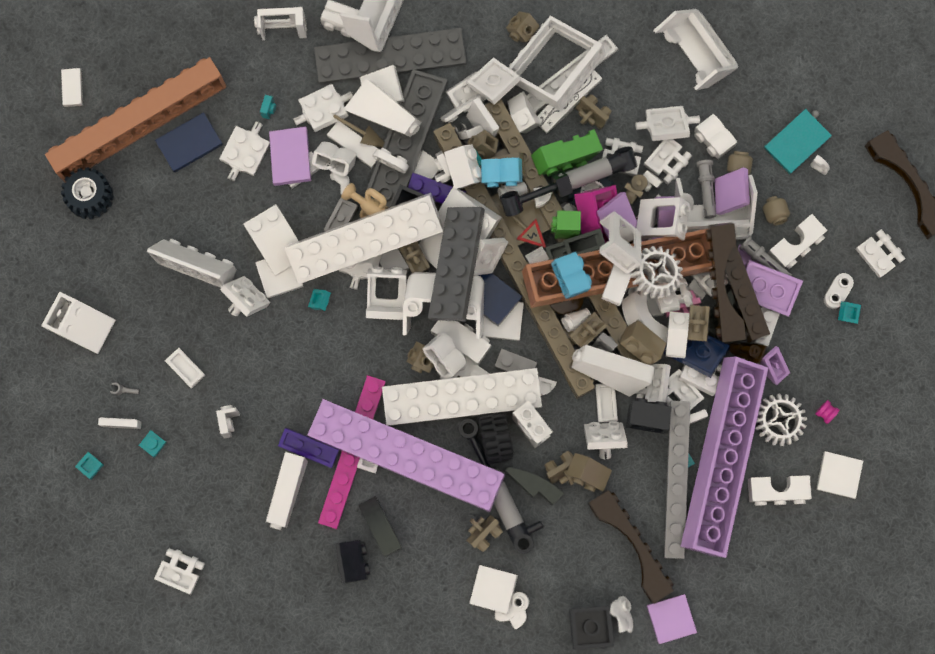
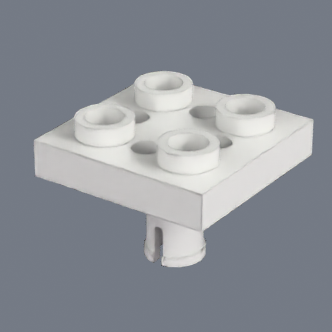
(244, 297)
(605, 437)

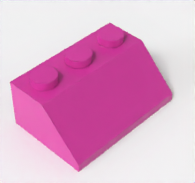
(589, 203)

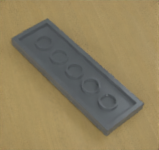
(456, 264)

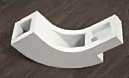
(636, 308)

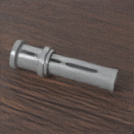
(706, 180)
(755, 255)

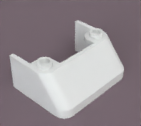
(372, 23)
(700, 45)
(742, 217)
(420, 289)

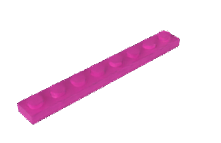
(348, 463)

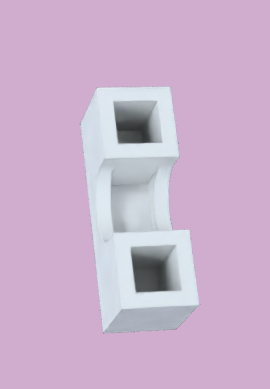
(810, 232)
(797, 490)

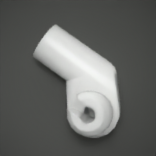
(342, 180)

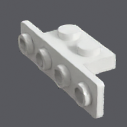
(462, 98)

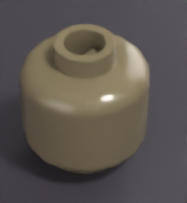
(739, 160)
(776, 211)

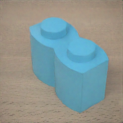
(501, 171)
(571, 275)

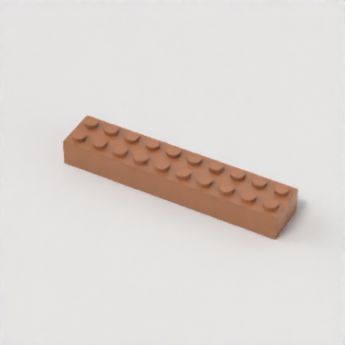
(136, 119)
(545, 289)

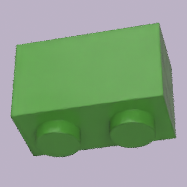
(566, 224)

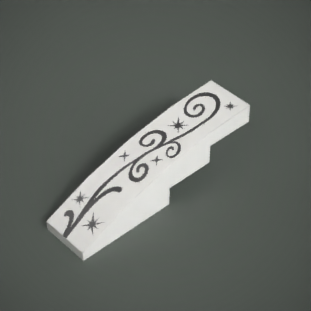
(551, 116)

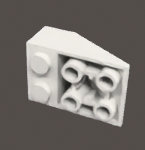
(78, 323)

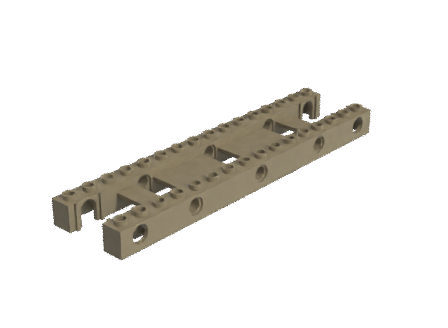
(544, 316)

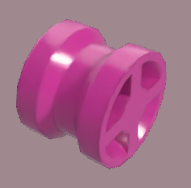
(827, 411)

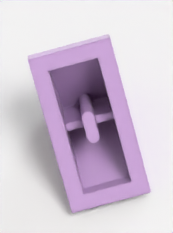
(665, 214)
(776, 365)

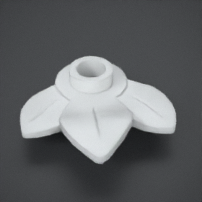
(621, 609)
(516, 614)

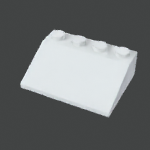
(456, 198)
(192, 262)

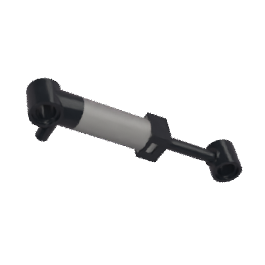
(566, 182)
(504, 502)

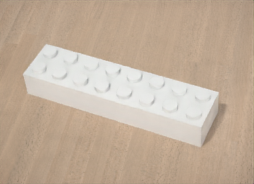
(364, 238)
(461, 396)

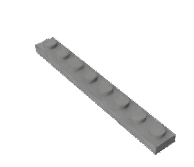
(677, 479)

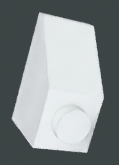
(523, 113)
(677, 334)

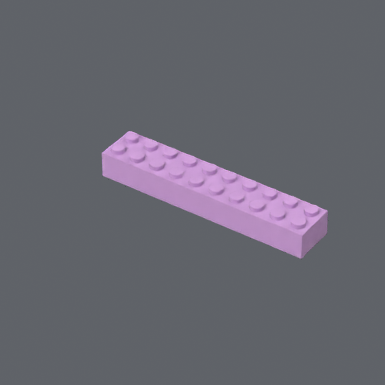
(406, 455)
(724, 457)

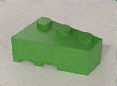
(566, 155)

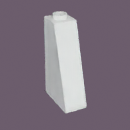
(378, 107)
(612, 369)
(286, 490)

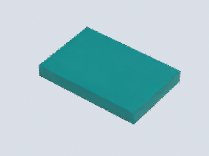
(797, 141)

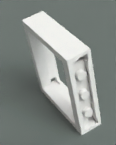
(579, 74)

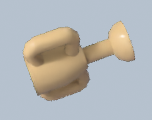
(368, 204)

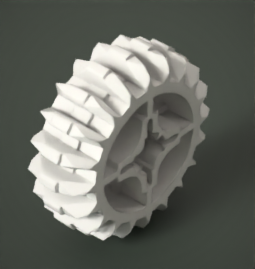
(671, 278)
(786, 437)

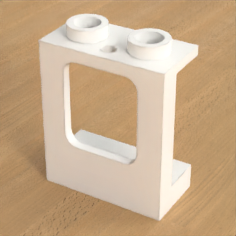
(296, 15)
(647, 214)
(618, 247)
(385, 308)
(531, 424)

